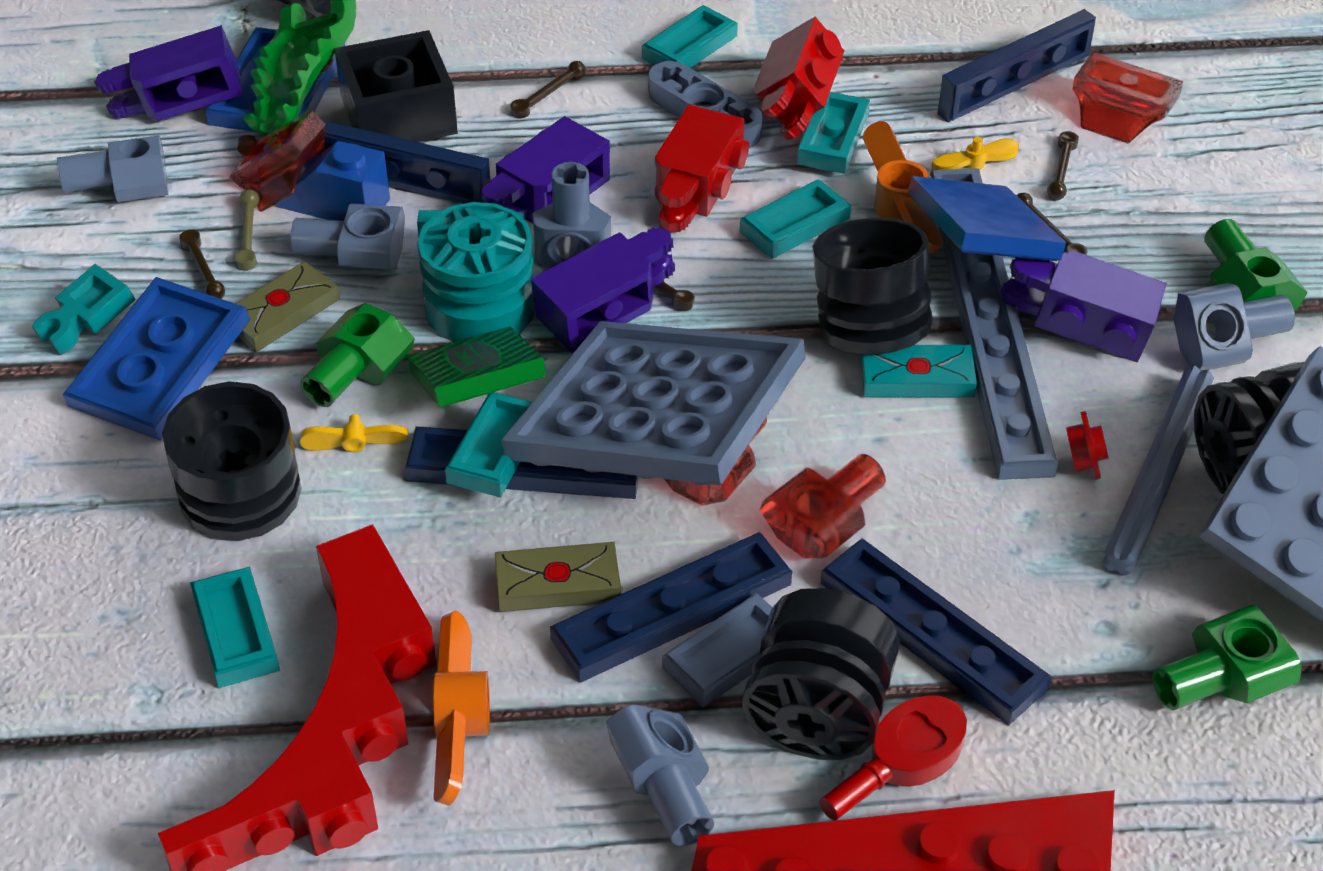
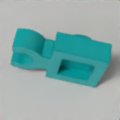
(85, 303)

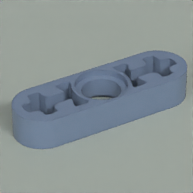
(677, 85)

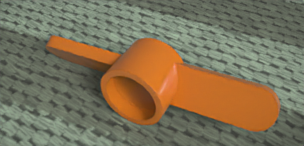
(894, 181)
(460, 705)

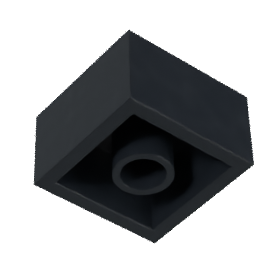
(397, 87)

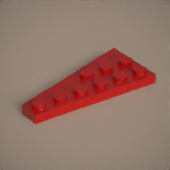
(1002, 836)

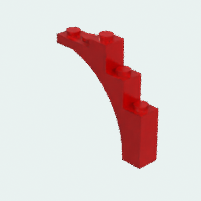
(357, 719)

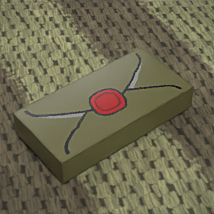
(286, 304)
(557, 576)

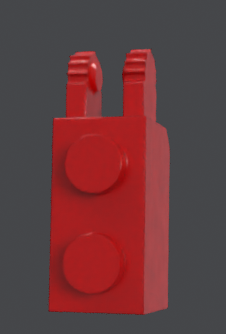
(798, 76)
(697, 164)

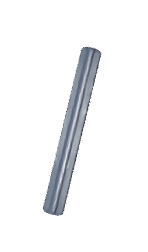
(1156, 474)

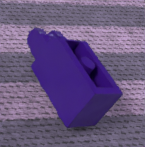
(174, 77)
(525, 175)
(602, 284)
(1087, 301)

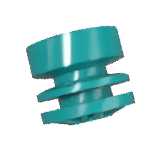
(476, 270)

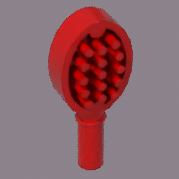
(910, 748)

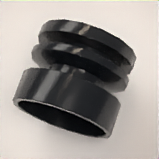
(873, 285)
(1233, 417)
(232, 460)
(821, 674)

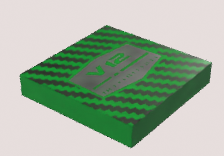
(476, 366)

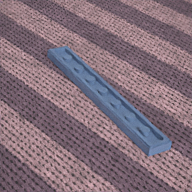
(1001, 358)

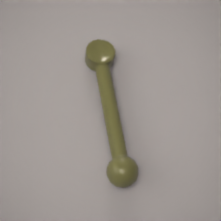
(246, 258)

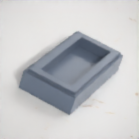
(720, 652)

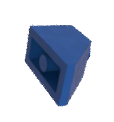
(337, 178)

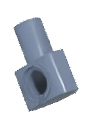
(131, 166)
(571, 220)
(366, 238)
(1234, 321)
(665, 765)

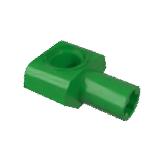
(1252, 269)
(359, 345)
(1235, 656)

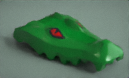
(294, 61)

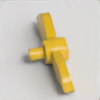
(977, 154)
(352, 436)

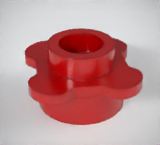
(1087, 445)

